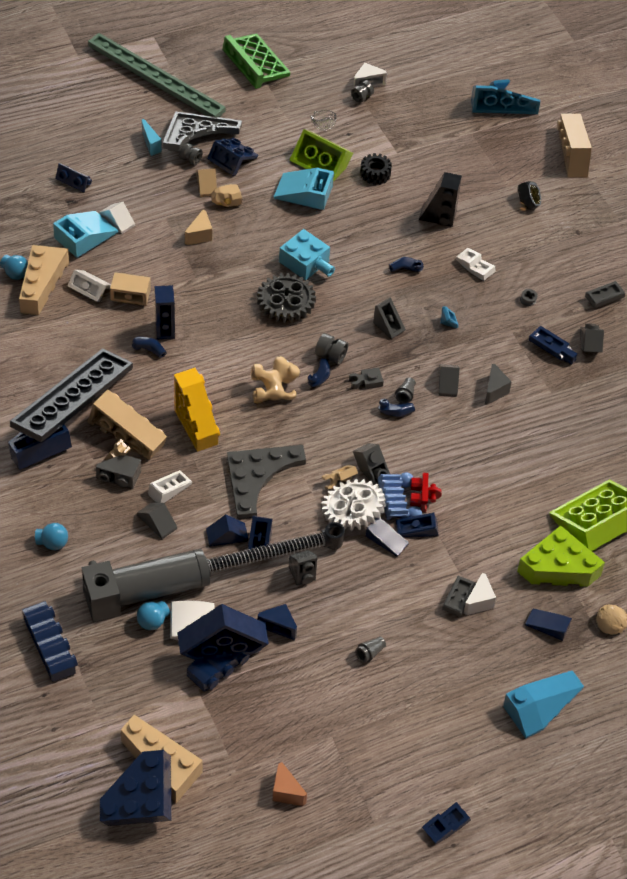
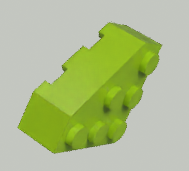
(561, 561)

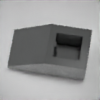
(591, 338)
(371, 461)
(120, 471)
(303, 567)

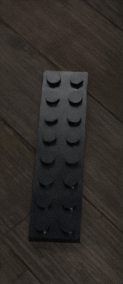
(71, 395)

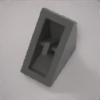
(388, 319)
(448, 380)
(498, 385)
(158, 519)

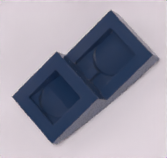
(447, 823)

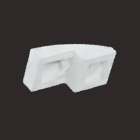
(473, 263)

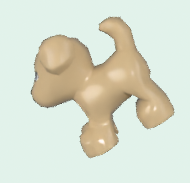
(282, 372)

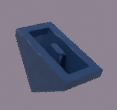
(226, 531)
(260, 532)
(279, 621)

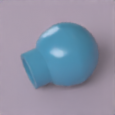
(14, 266)
(52, 536)
(152, 615)

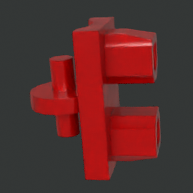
(421, 499)

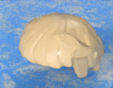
(611, 619)

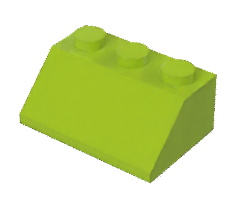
(318, 152)

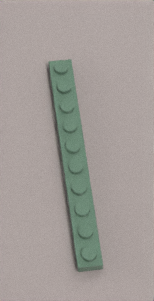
(156, 76)

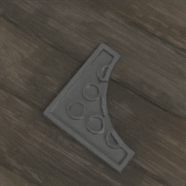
(190, 126)
(254, 469)

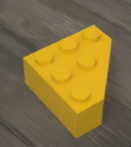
(195, 409)

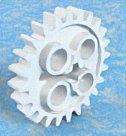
(354, 504)

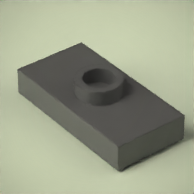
(605, 294)
(458, 596)

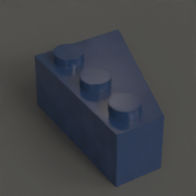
(27, 451)

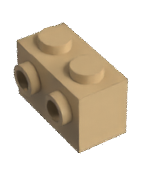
(130, 288)

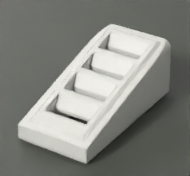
(161, 495)

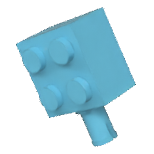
(306, 255)

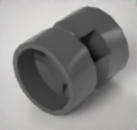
(331, 348)

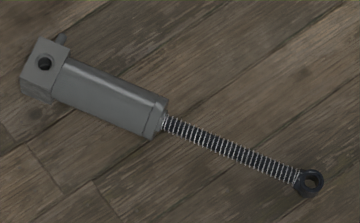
(111, 588)

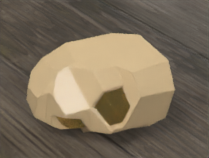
(227, 195)

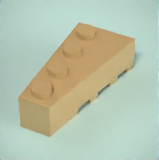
(575, 145)
(41, 275)
(126, 424)
(185, 766)

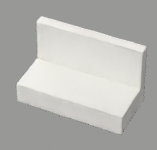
(88, 284)

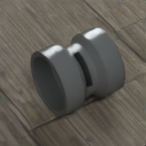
(362, 91)
(192, 154)

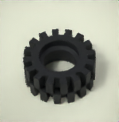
(375, 162)

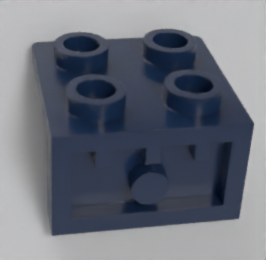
(229, 154)

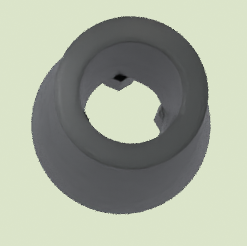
(405, 392)
(368, 650)

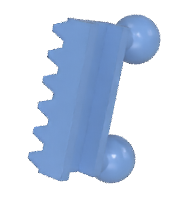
(394, 496)

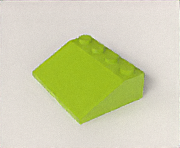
(595, 515)

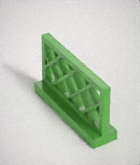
(247, 63)

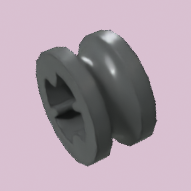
(525, 300)

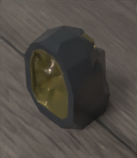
(529, 194)

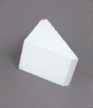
(373, 74)
(118, 216)
(481, 597)

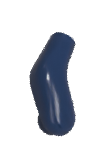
(406, 263)
(149, 344)
(321, 375)
(395, 410)

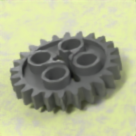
(286, 297)

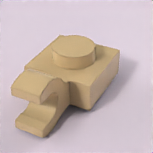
(119, 449)
(342, 474)

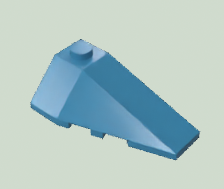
(497, 100)
(540, 701)

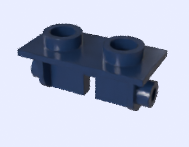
(72, 178)

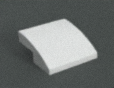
(186, 612)

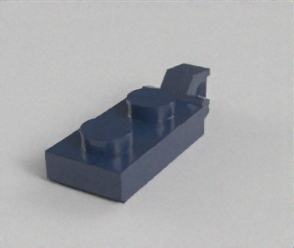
(553, 344)

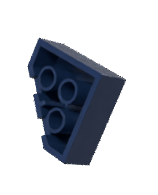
(221, 634)
(140, 792)

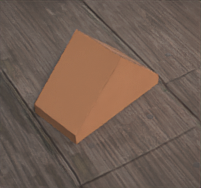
(287, 788)

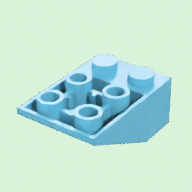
(306, 187)
(82, 231)

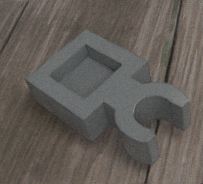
(369, 378)

